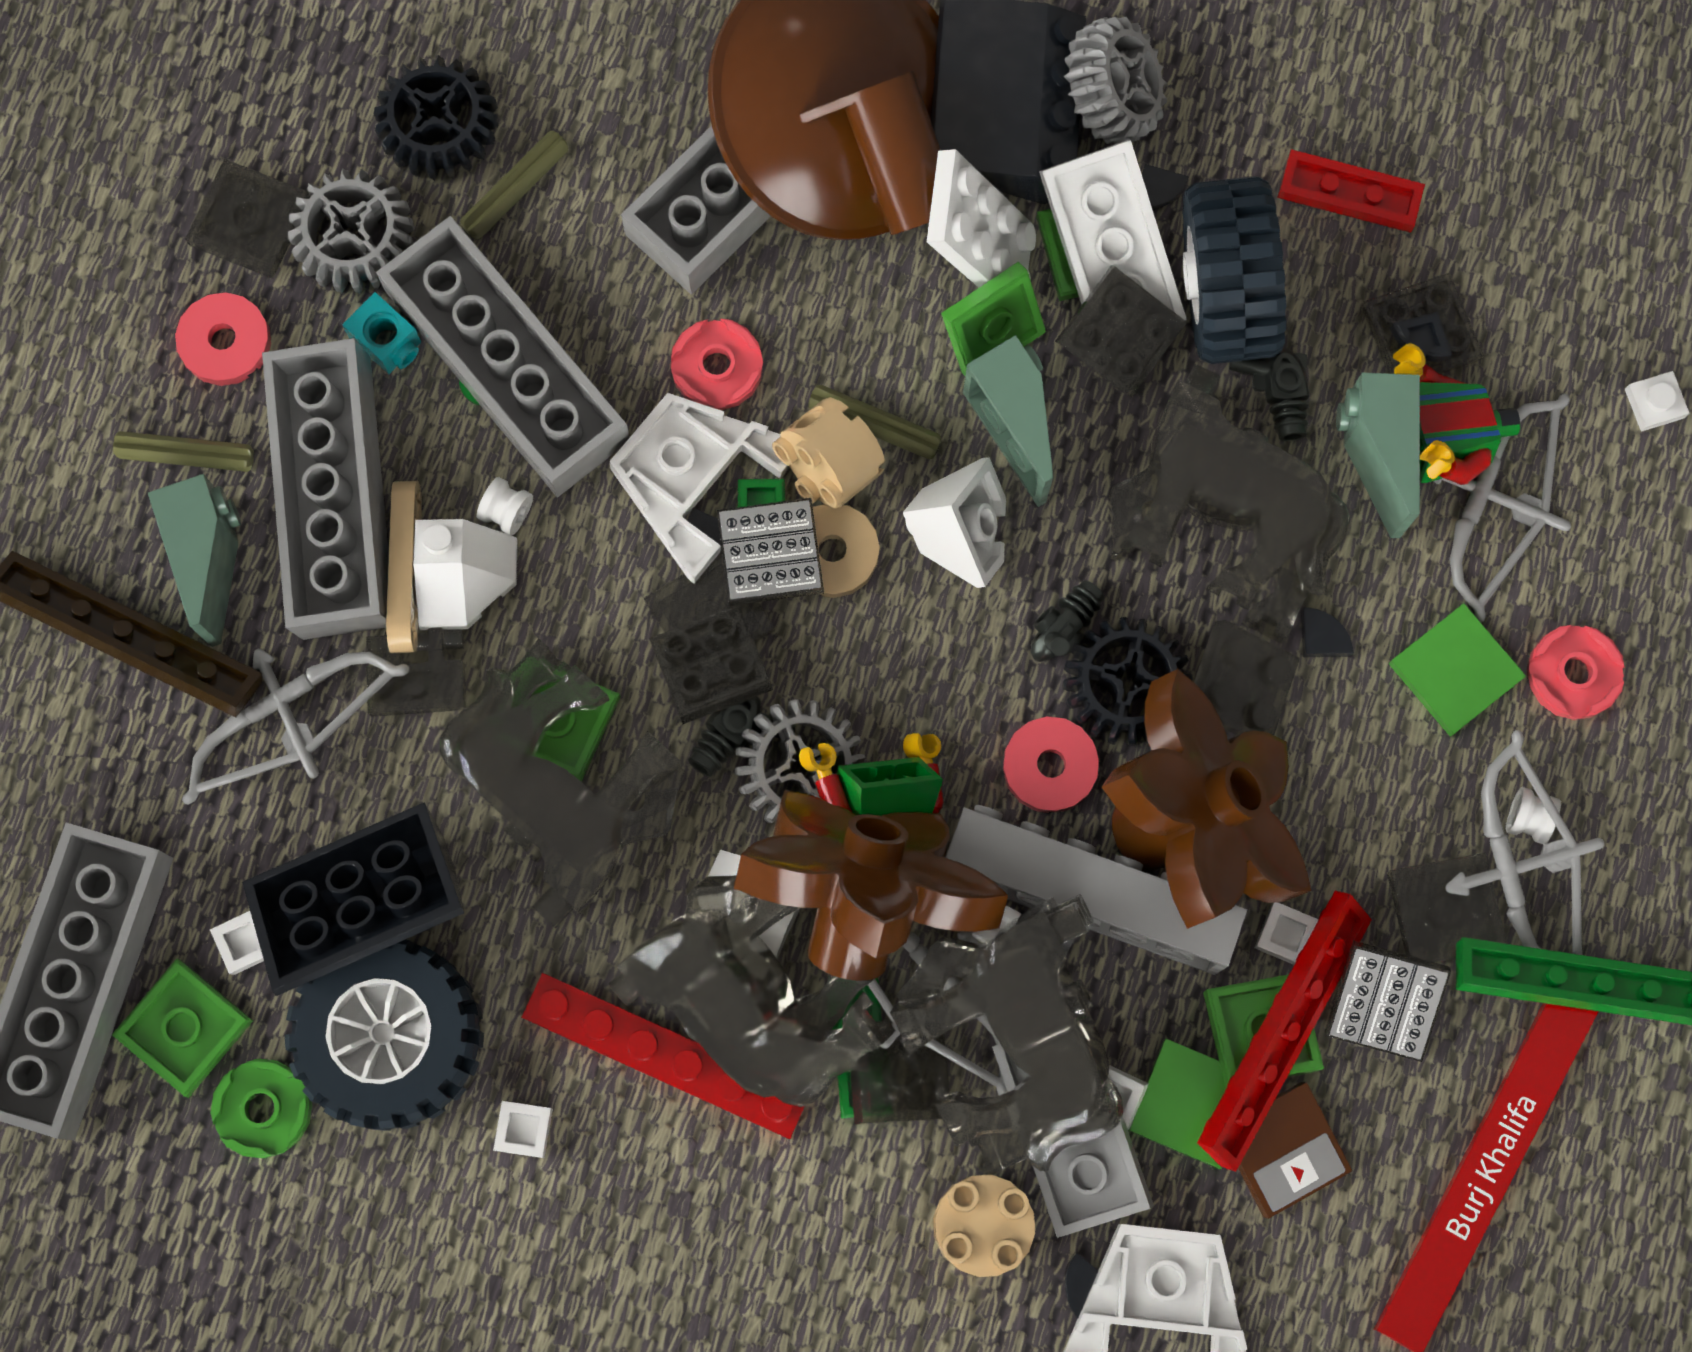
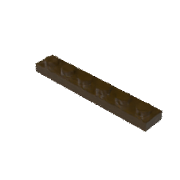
(127, 635)

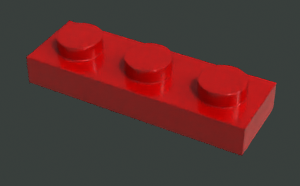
(1351, 190)

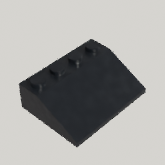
(1005, 89)
(353, 898)

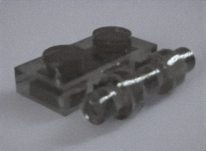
(427, 685)

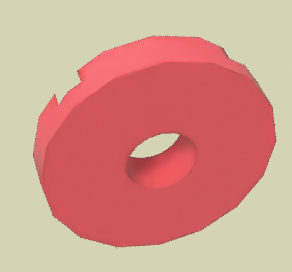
(217, 313)
(724, 389)
(1551, 684)
(1044, 792)

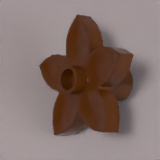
(1205, 806)
(866, 881)

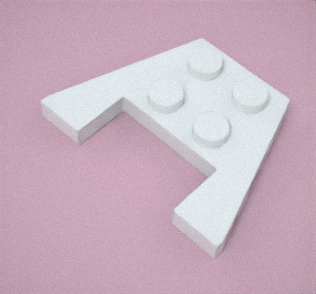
(675, 463)
(1161, 1283)

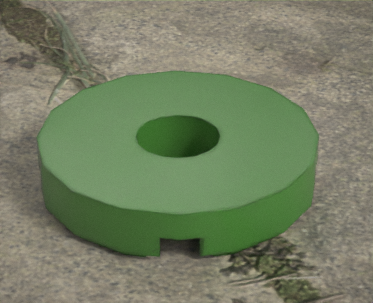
(232, 1102)

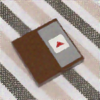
(1292, 1153)

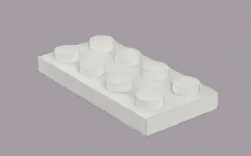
(975, 222)
(1108, 222)

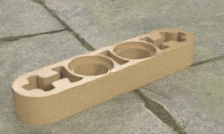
(401, 592)

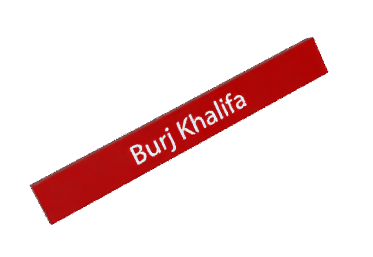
(1484, 1175)

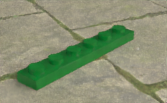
(1574, 980)

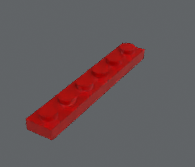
(1284, 1032)
(651, 1051)

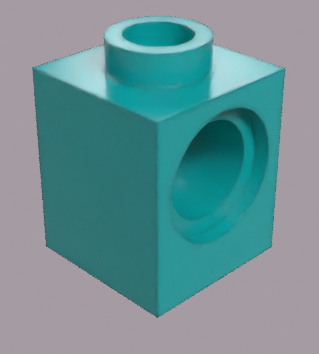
(373, 318)

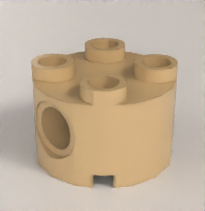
(830, 454)
(984, 1225)

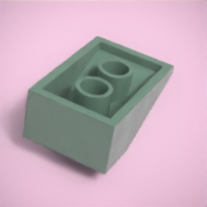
(1010, 402)
(1384, 443)
(201, 549)

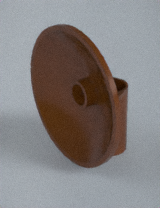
(829, 112)

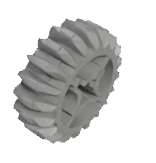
(1116, 80)
(375, 203)
(789, 746)

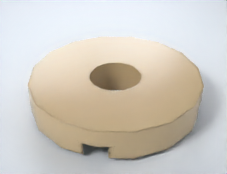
(861, 545)

